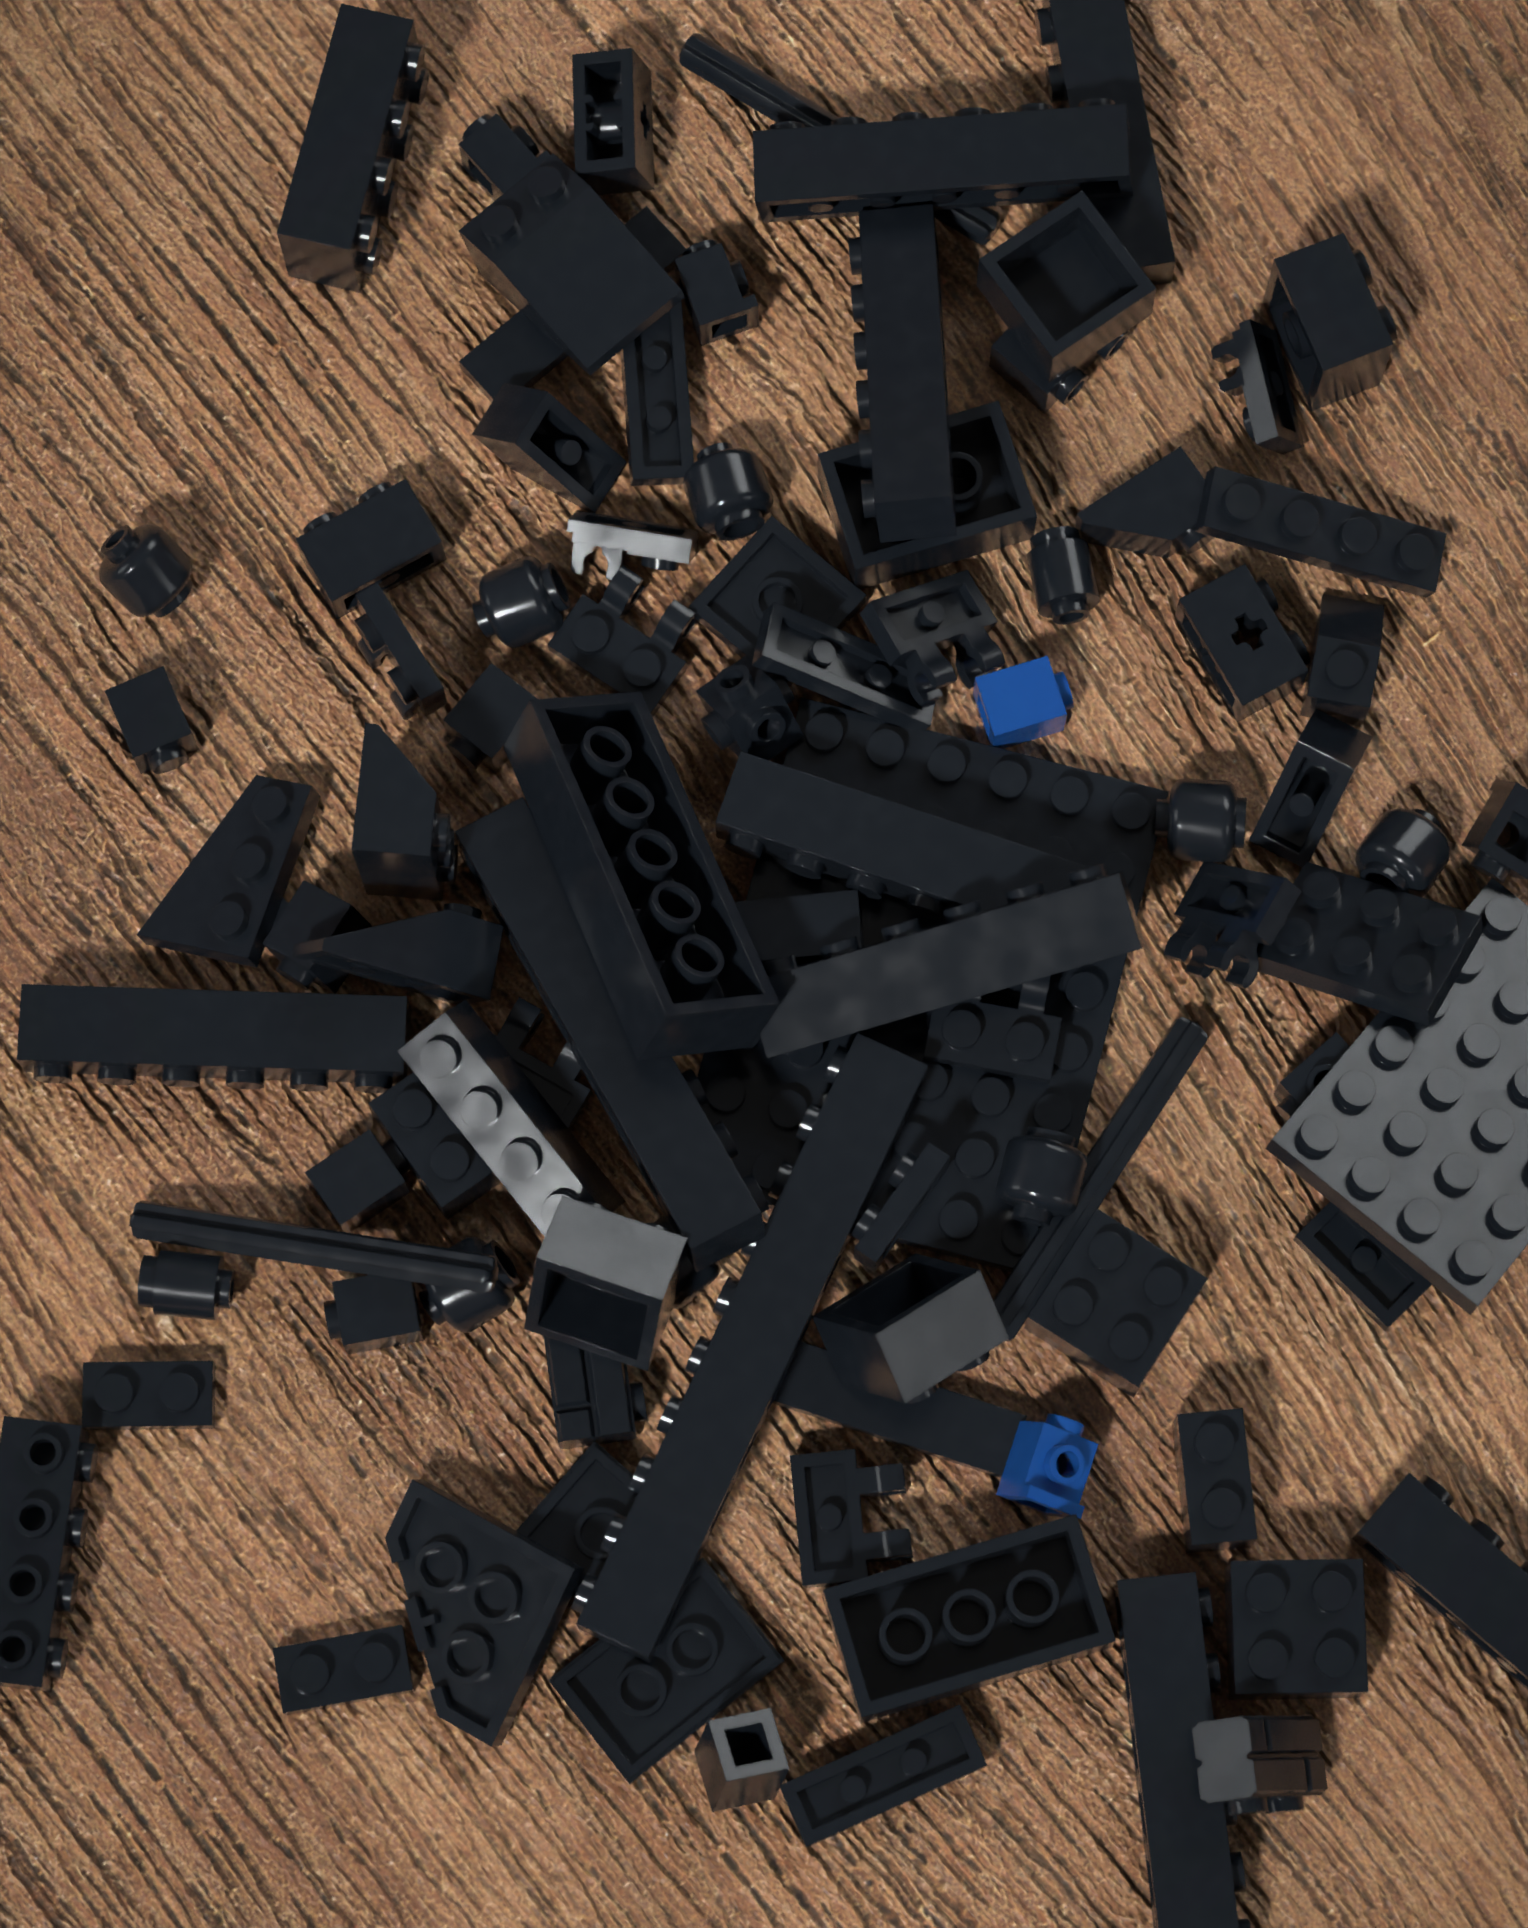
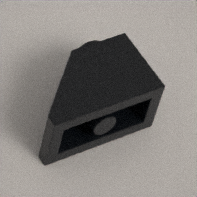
(549, 445)
(1150, 511)
(1344, 659)
(1310, 788)

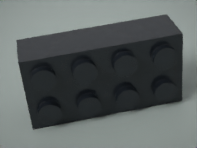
(352, 149)
(968, 1618)

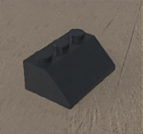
(399, 828)

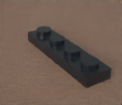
(1320, 532)

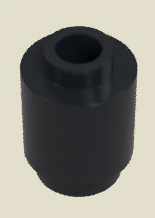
(1062, 575)
(185, 1284)

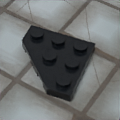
(476, 1605)

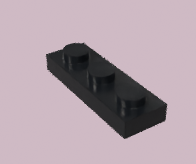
(657, 403)
(837, 667)
(883, 1776)

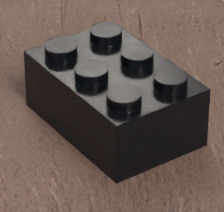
(989, 496)

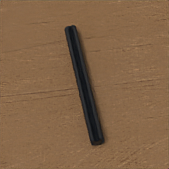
(785, 104)
(1105, 1164)
(315, 1246)

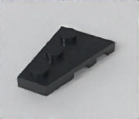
(238, 877)

